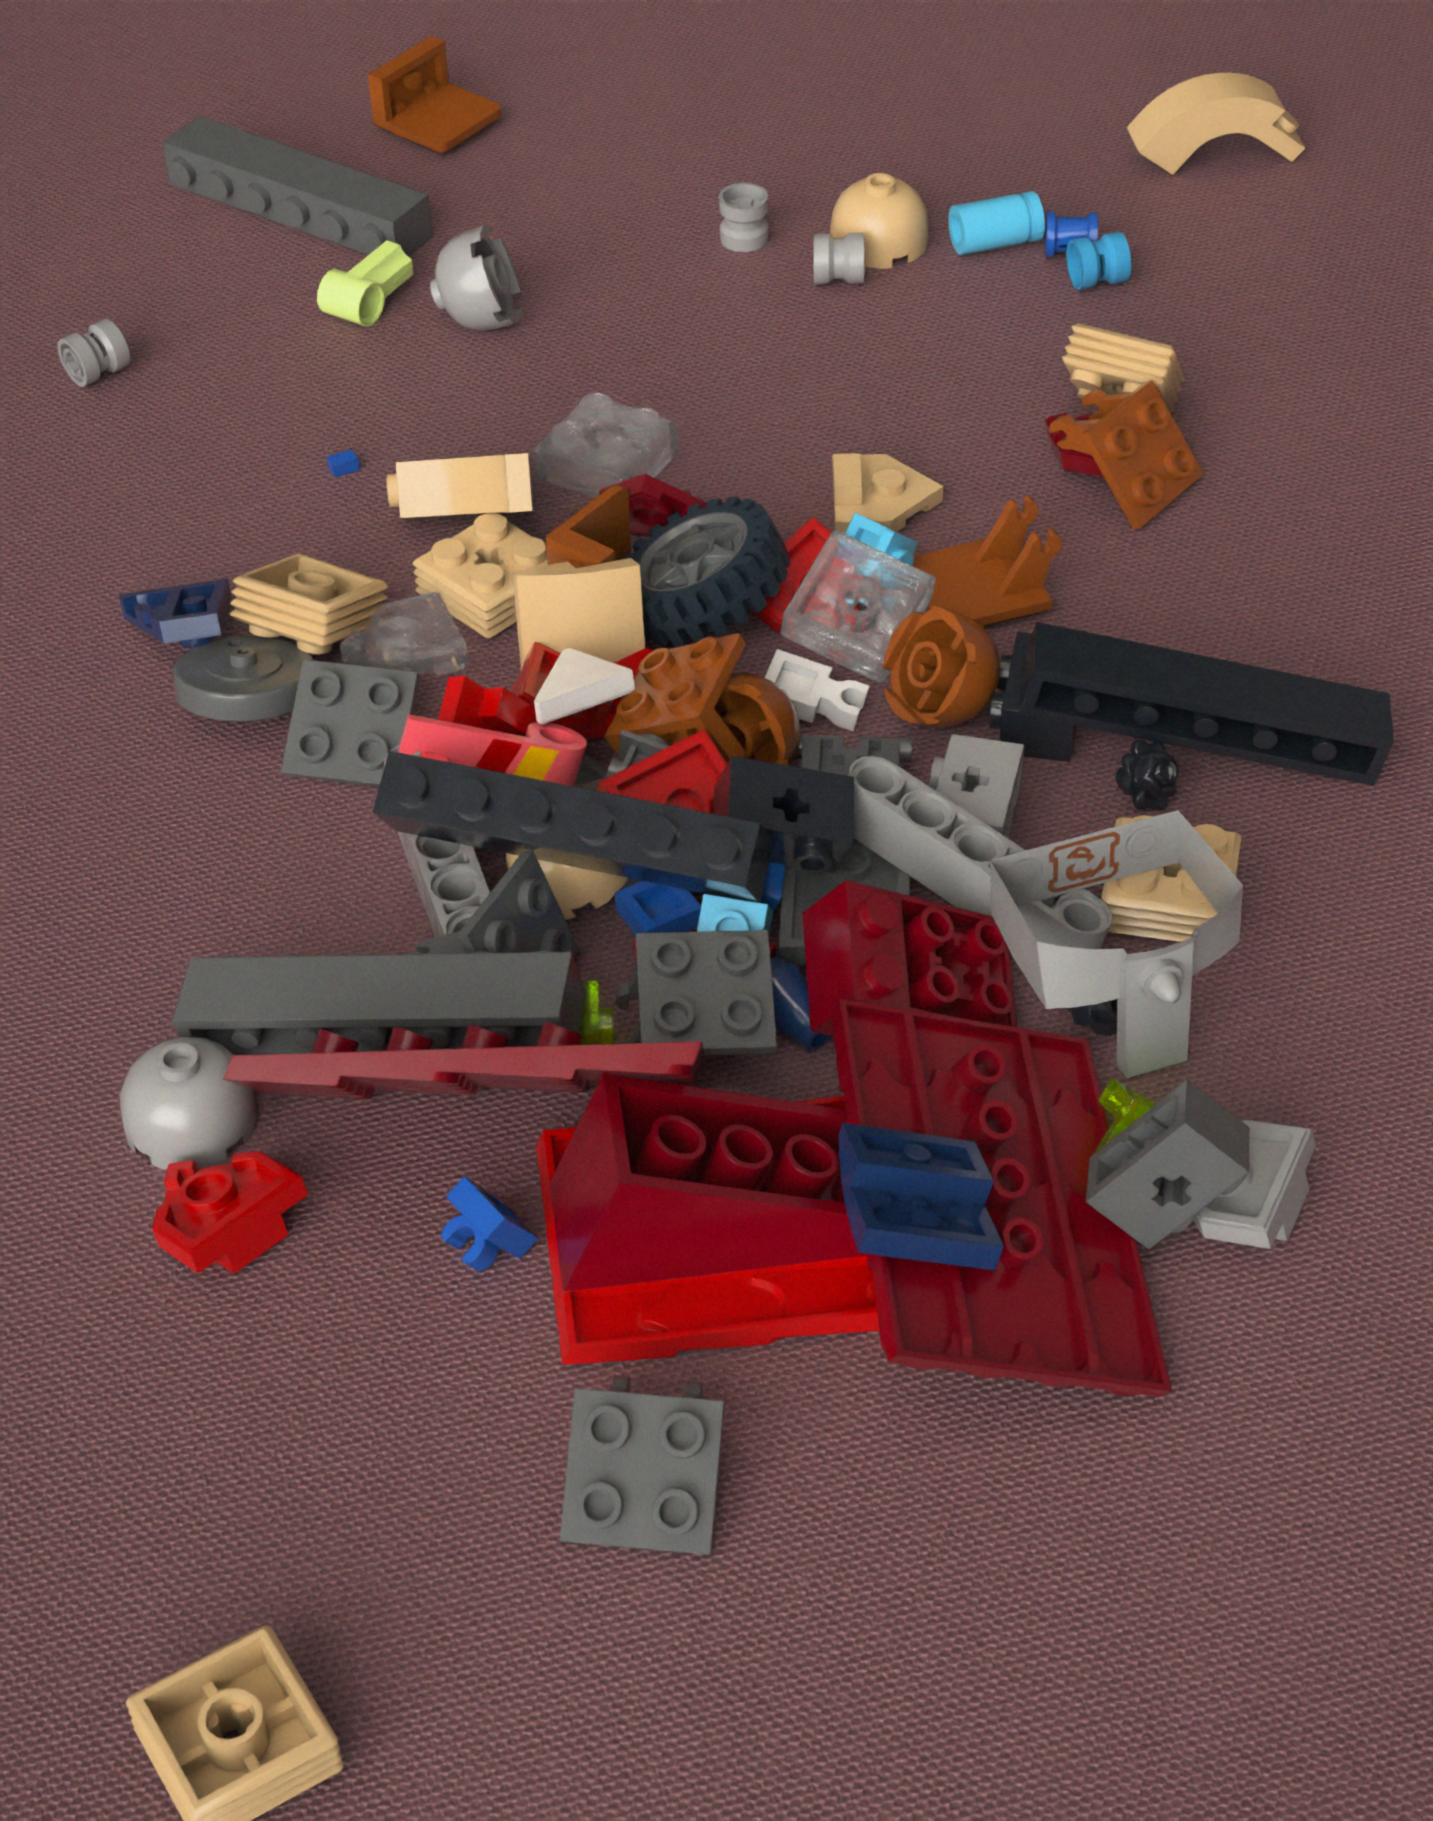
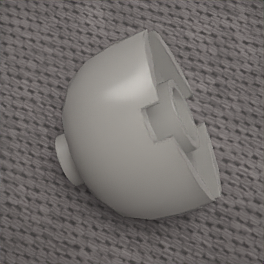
(476, 281)
(181, 1106)

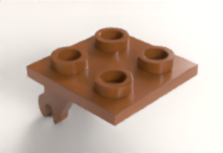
(1134, 449)
(992, 576)

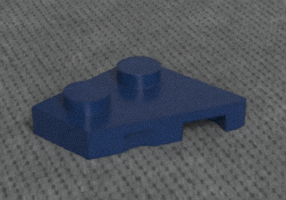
(181, 612)

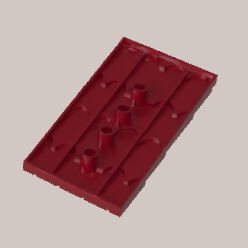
(482, 1061)
(1069, 1281)

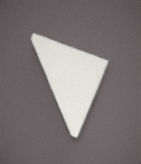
(580, 683)

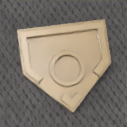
(879, 490)

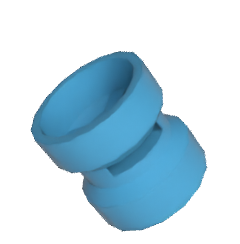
(1098, 260)

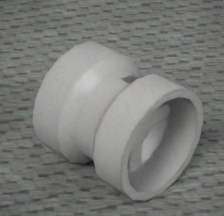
(743, 213)
(838, 258)
(93, 352)

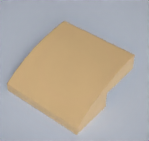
(581, 608)

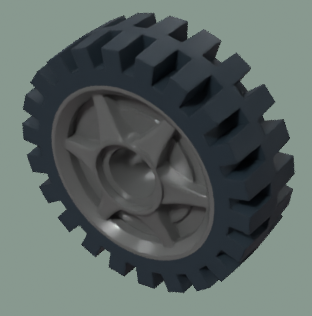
(708, 570)

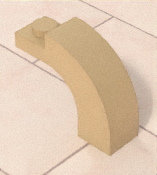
(1211, 107)

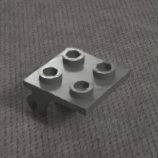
(347, 721)
(513, 918)
(703, 990)
(643, 1469)

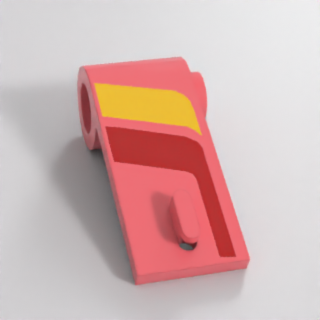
(545, 753)

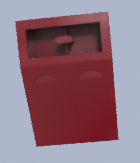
(904, 956)

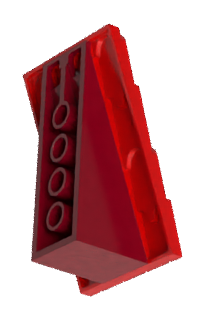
(698, 1223)

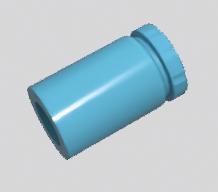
(996, 222)

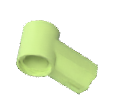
(362, 290)

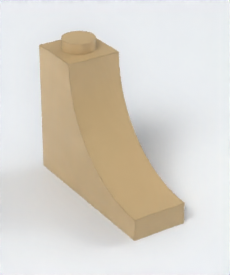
(462, 486)

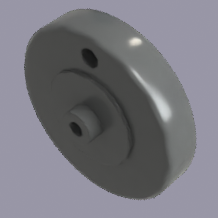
(239, 678)

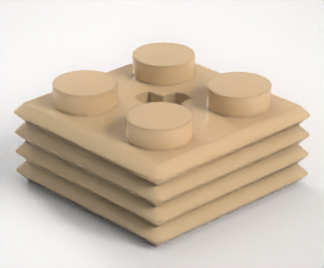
(1120, 363)
(477, 571)
(306, 602)
(1166, 899)
(240, 1687)

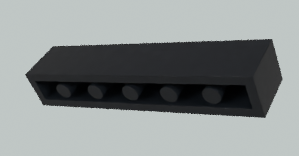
(1205, 704)
(575, 826)

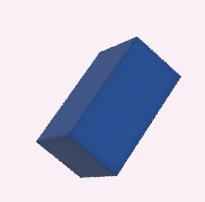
(343, 463)

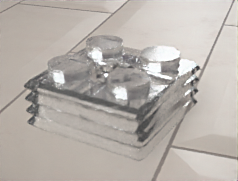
(605, 445)
(839, 579)

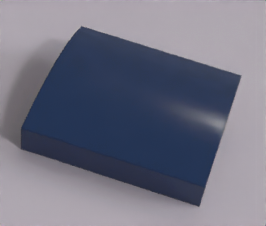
(917, 1197)

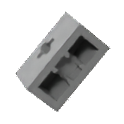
(981, 778)

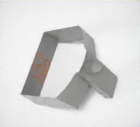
(1148, 985)

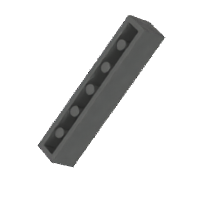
(296, 188)
(286, 999)

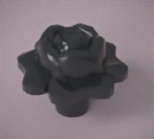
(1148, 775)

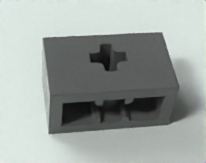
(1169, 1165)

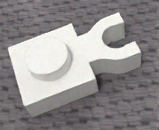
(814, 692)

